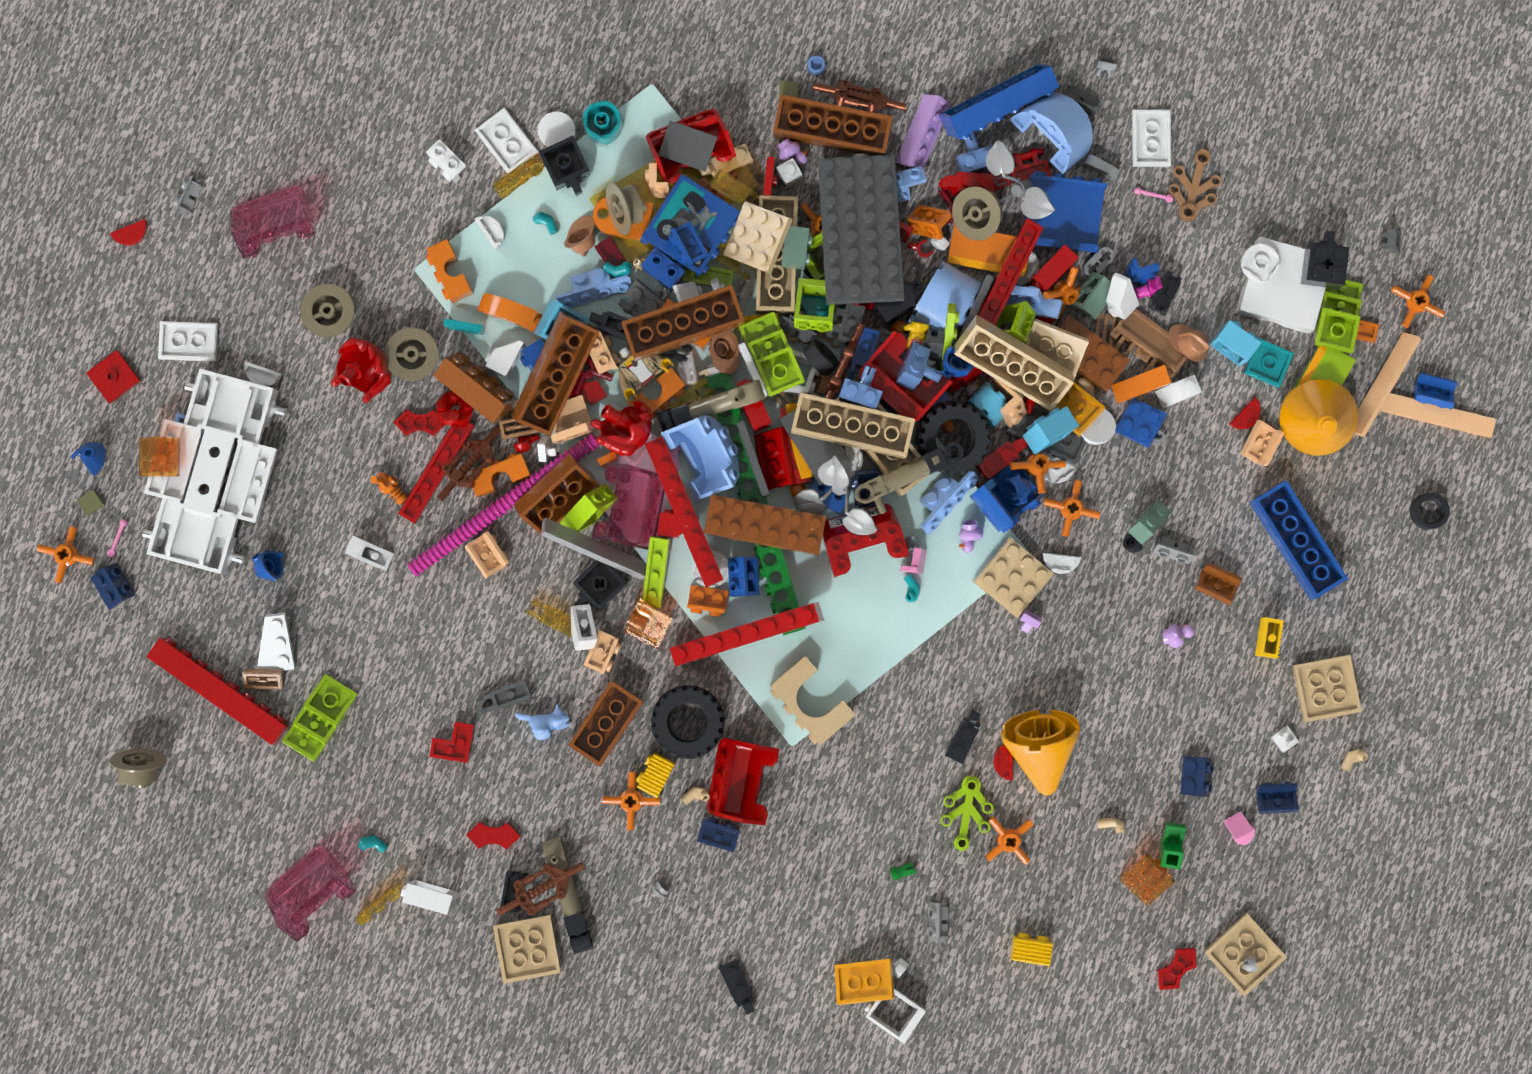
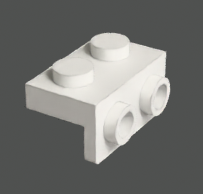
(446, 160)

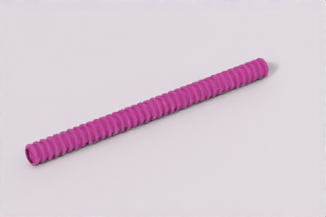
(495, 510)

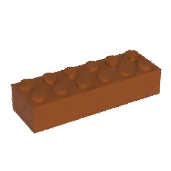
(832, 126)
(683, 323)
(555, 373)
(764, 525)

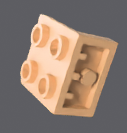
(573, 421)

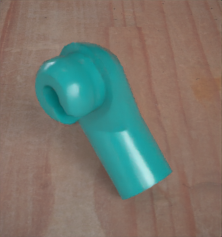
(546, 219)
(618, 271)
(913, 589)
(372, 841)

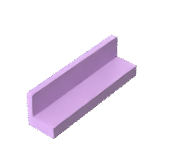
(922, 132)

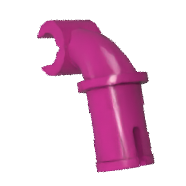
(1149, 288)

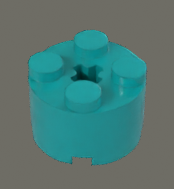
(599, 112)

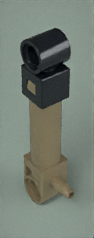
(712, 405)
(906, 474)
(573, 914)

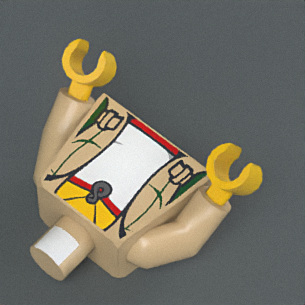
(639, 374)

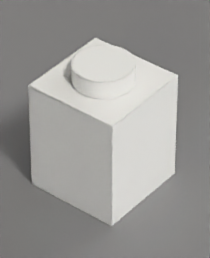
(789, 173)

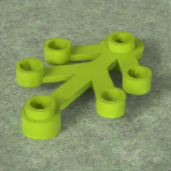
(966, 810)

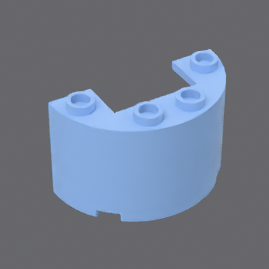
(1063, 124)
(946, 287)
(708, 453)

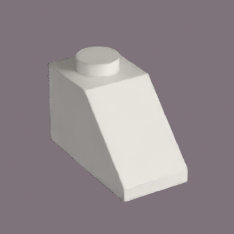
(687, 291)
(1121, 297)
(504, 358)
(1178, 391)
(369, 553)
(583, 627)

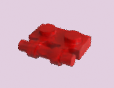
(1023, 171)

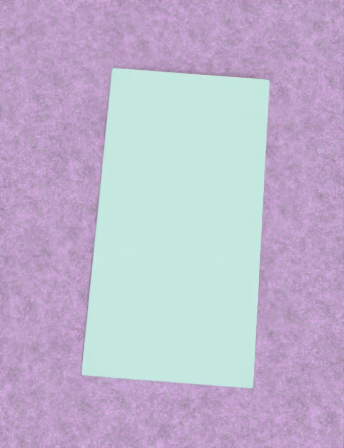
(864, 611)

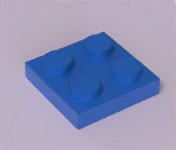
(1141, 422)

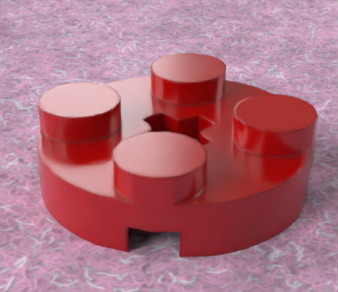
(453, 416)

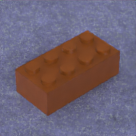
(1101, 361)
(476, 387)
(556, 493)
(606, 723)

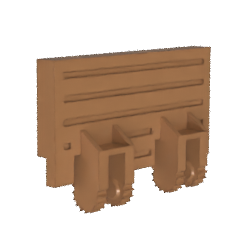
(1150, 342)

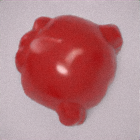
(362, 367)
(624, 429)

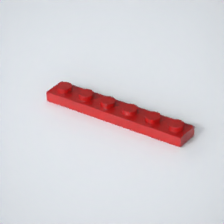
(1010, 271)
(434, 473)

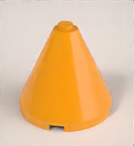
(1318, 417)
(1042, 745)

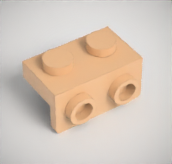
(657, 188)
(603, 356)
(1262, 443)
(487, 554)
(600, 657)

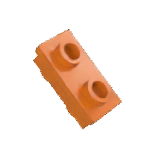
(928, 221)
(707, 600)

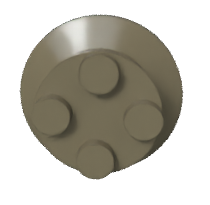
(624, 206)
(977, 213)
(327, 310)
(411, 354)
(137, 766)

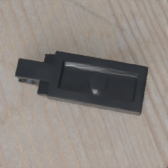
(963, 738)
(737, 985)

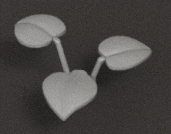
(1036, 202)
(835, 475)

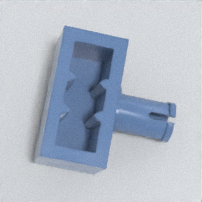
(975, 159)
(915, 366)
(861, 392)

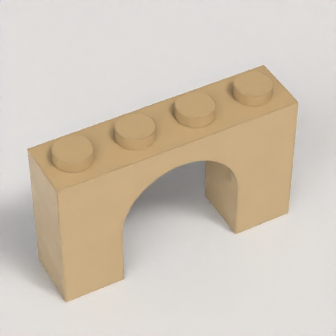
(820, 727)

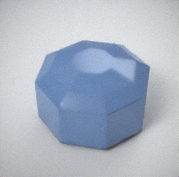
(816, 65)

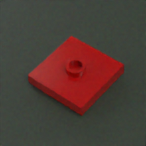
(770, 178)
(113, 377)

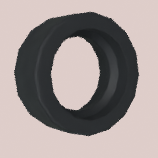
(820, 357)
(1444, 507)

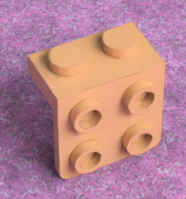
(1015, 408)

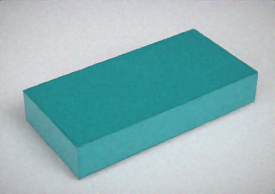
(464, 326)

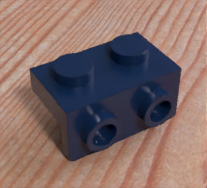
(861, 477)
(112, 585)
(1196, 776)
(1277, 798)
(718, 834)

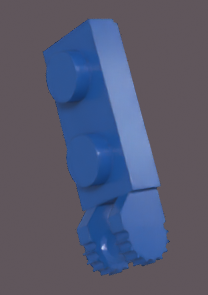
(864, 350)

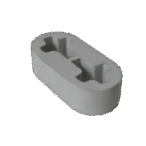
(1102, 167)
(1095, 259)

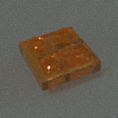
(159, 457)
(648, 623)
(1147, 879)

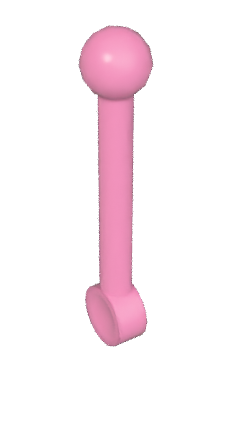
(1169, 198)
(111, 553)

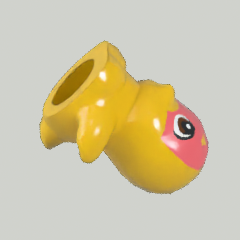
(917, 332)

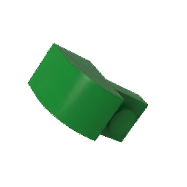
(1170, 847)

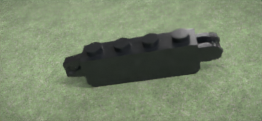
(611, 324)

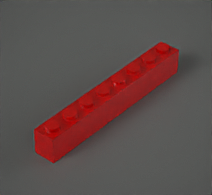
(684, 512)
(747, 634)
(217, 690)

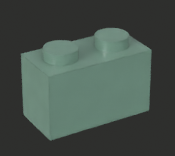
(795, 248)
(1093, 296)
(1149, 521)

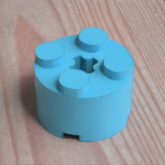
(988, 403)

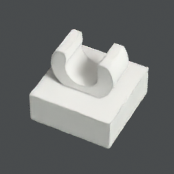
(546, 448)
(1284, 739)

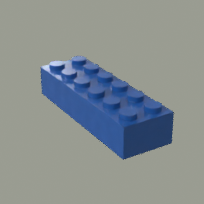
(999, 101)
(1298, 540)

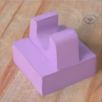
(1030, 619)

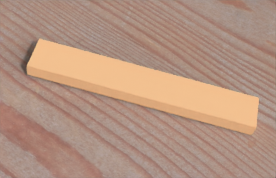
(1385, 381)
(1435, 415)

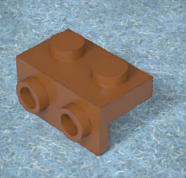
(1218, 583)

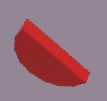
(130, 234)
(1247, 416)
(1003, 763)

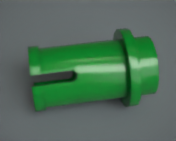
(901, 871)

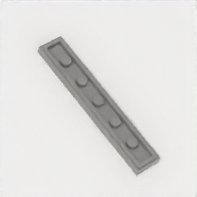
(593, 548)

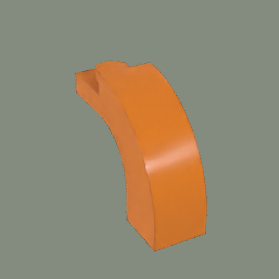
(509, 311)

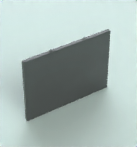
(687, 146)

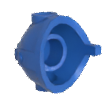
(953, 365)
(92, 455)
(1015, 489)
(268, 565)

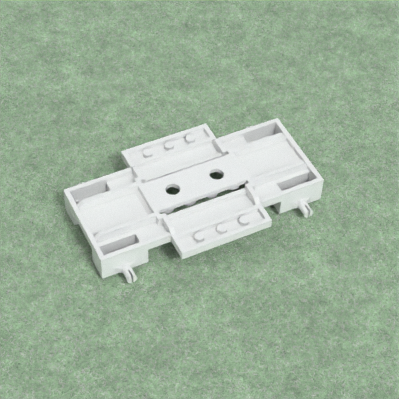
(192, 530)

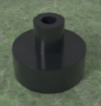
(1132, 544)

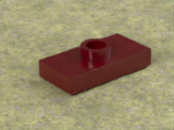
(609, 252)

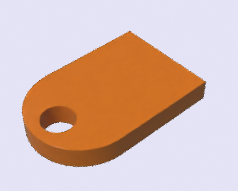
(607, 227)

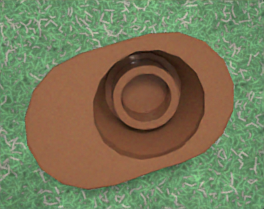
(581, 236)
(1189, 342)
(724, 352)

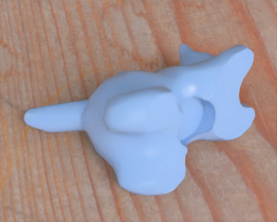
(545, 723)

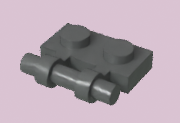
(643, 297)
(851, 317)

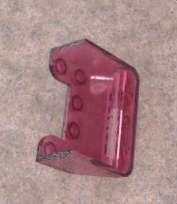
(271, 218)
(636, 510)
(306, 889)

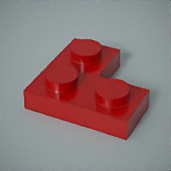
(456, 749)

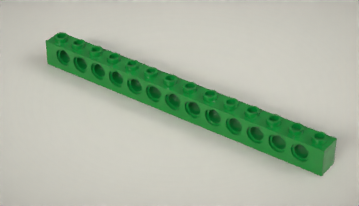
(723, 382)

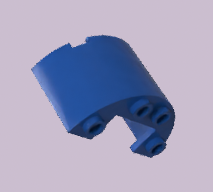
(996, 509)

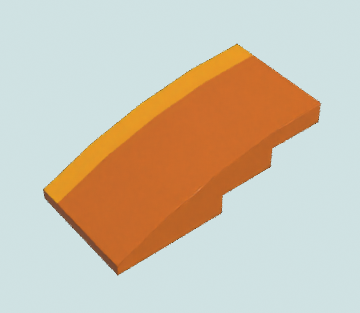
(981, 254)

